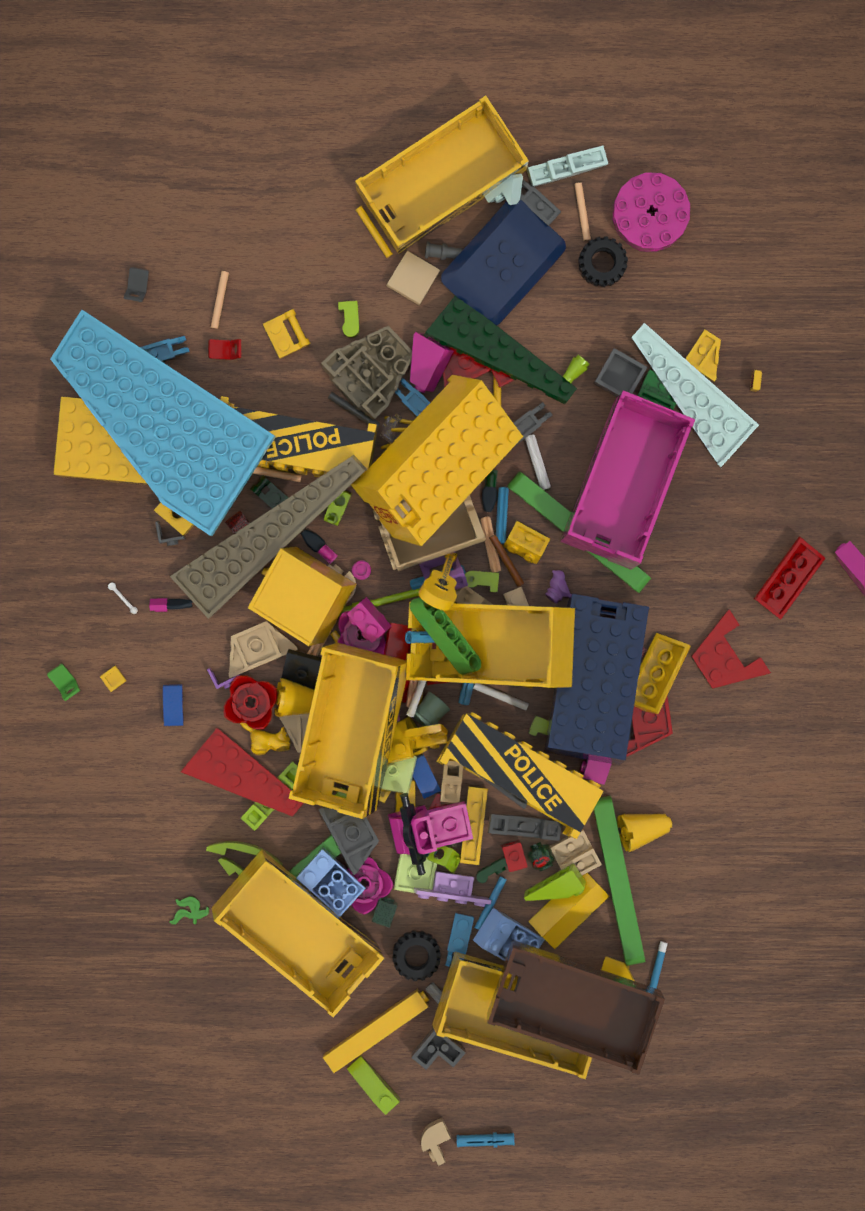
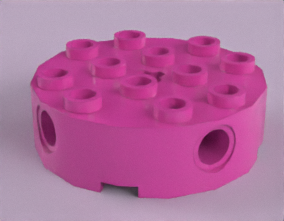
(656, 193)

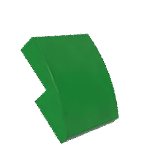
(655, 391)

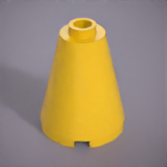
(293, 698)
(642, 829)

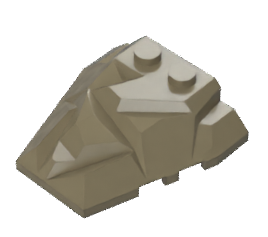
(369, 370)

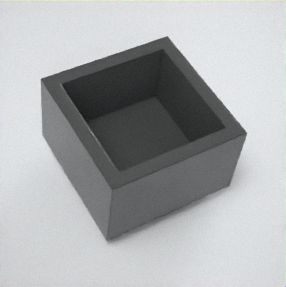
(620, 374)

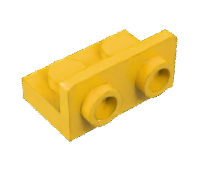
(526, 543)

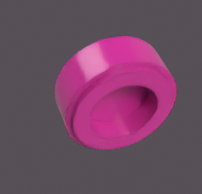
(361, 570)

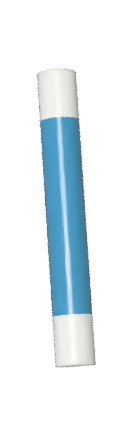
(658, 964)

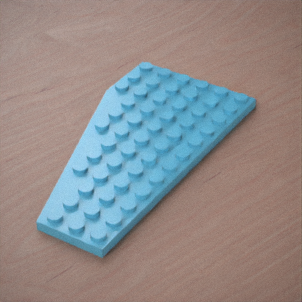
(170, 429)

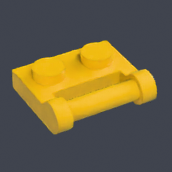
(280, 337)

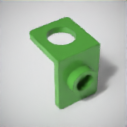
(64, 681)

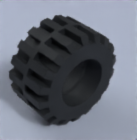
(605, 245)
(416, 972)

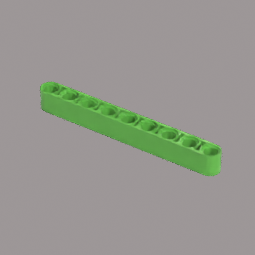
(559, 517)
(618, 881)

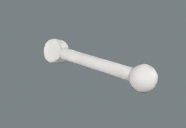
(112, 586)

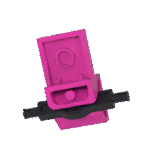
(423, 830)

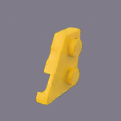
(705, 355)

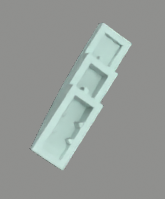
(567, 166)

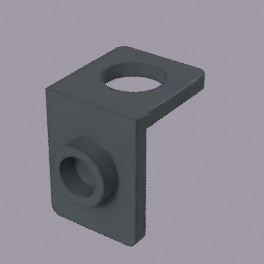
(137, 284)
(171, 541)

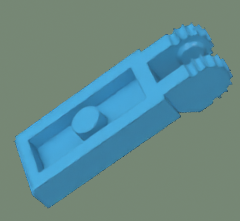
(163, 349)
(414, 400)
(459, 935)

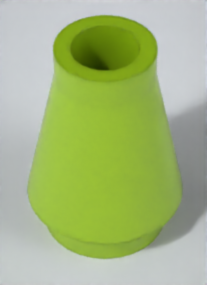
(576, 368)

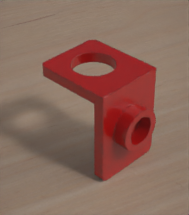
(224, 349)
(514, 855)

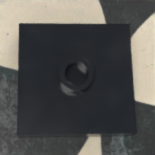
(301, 668)

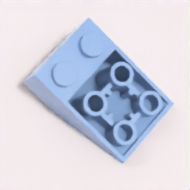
(330, 882)
(499, 932)

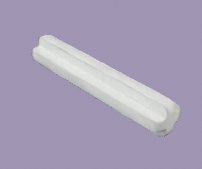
(537, 462)

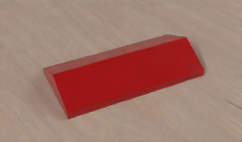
(789, 578)
(398, 647)

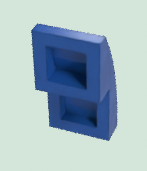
(173, 705)
(424, 777)

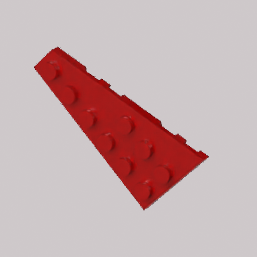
(233, 769)

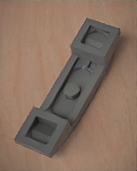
(524, 826)

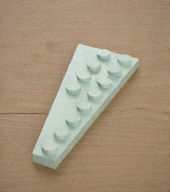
(717, 418)

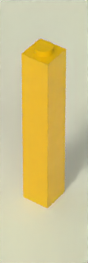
(376, 1030)

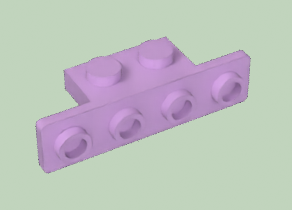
(452, 886)

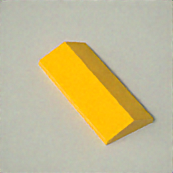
(659, 672)
(562, 916)

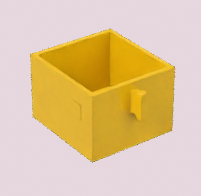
(301, 595)

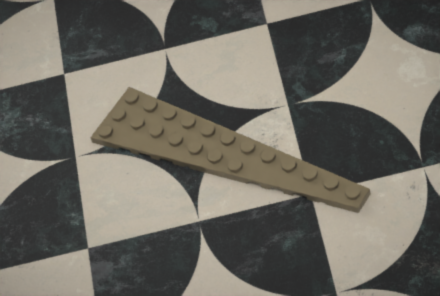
(232, 563)

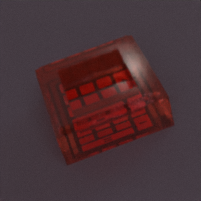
(237, 522)

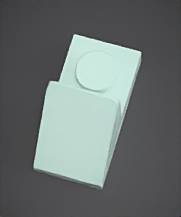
(508, 189)

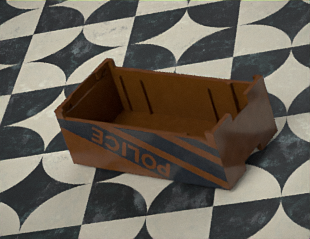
(576, 1007)

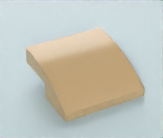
(413, 278)
(576, 851)

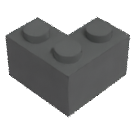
(435, 1045)

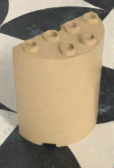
(456, 533)

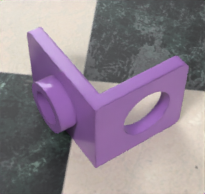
(226, 684)

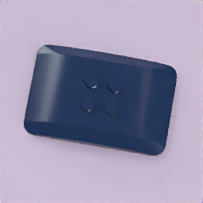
(503, 261)

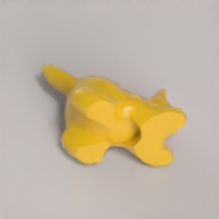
(263, 741)

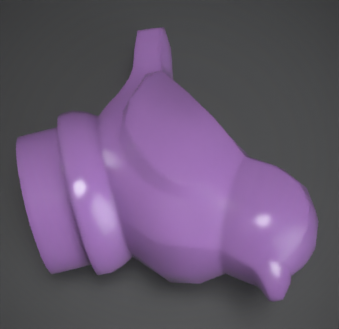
(558, 587)

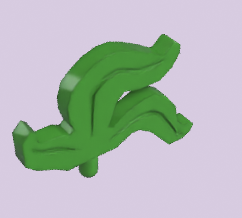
(195, 913)

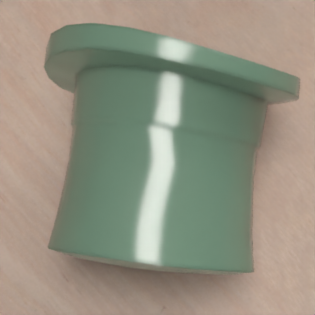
(430, 710)

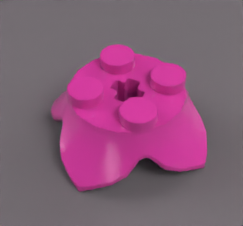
(350, 634)
(378, 887)

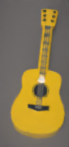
(439, 587)

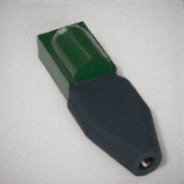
(489, 492)

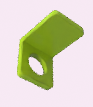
(449, 860)

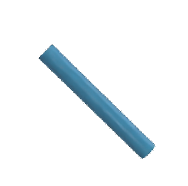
(488, 907)

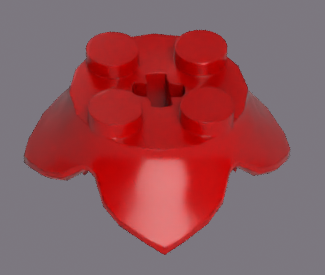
(237, 709)

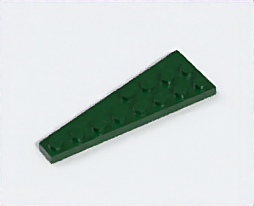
(492, 347)

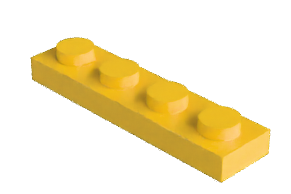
(476, 811)

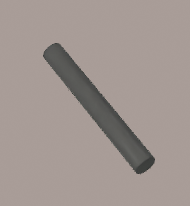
(352, 409)

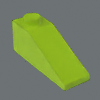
(559, 885)
(374, 1085)

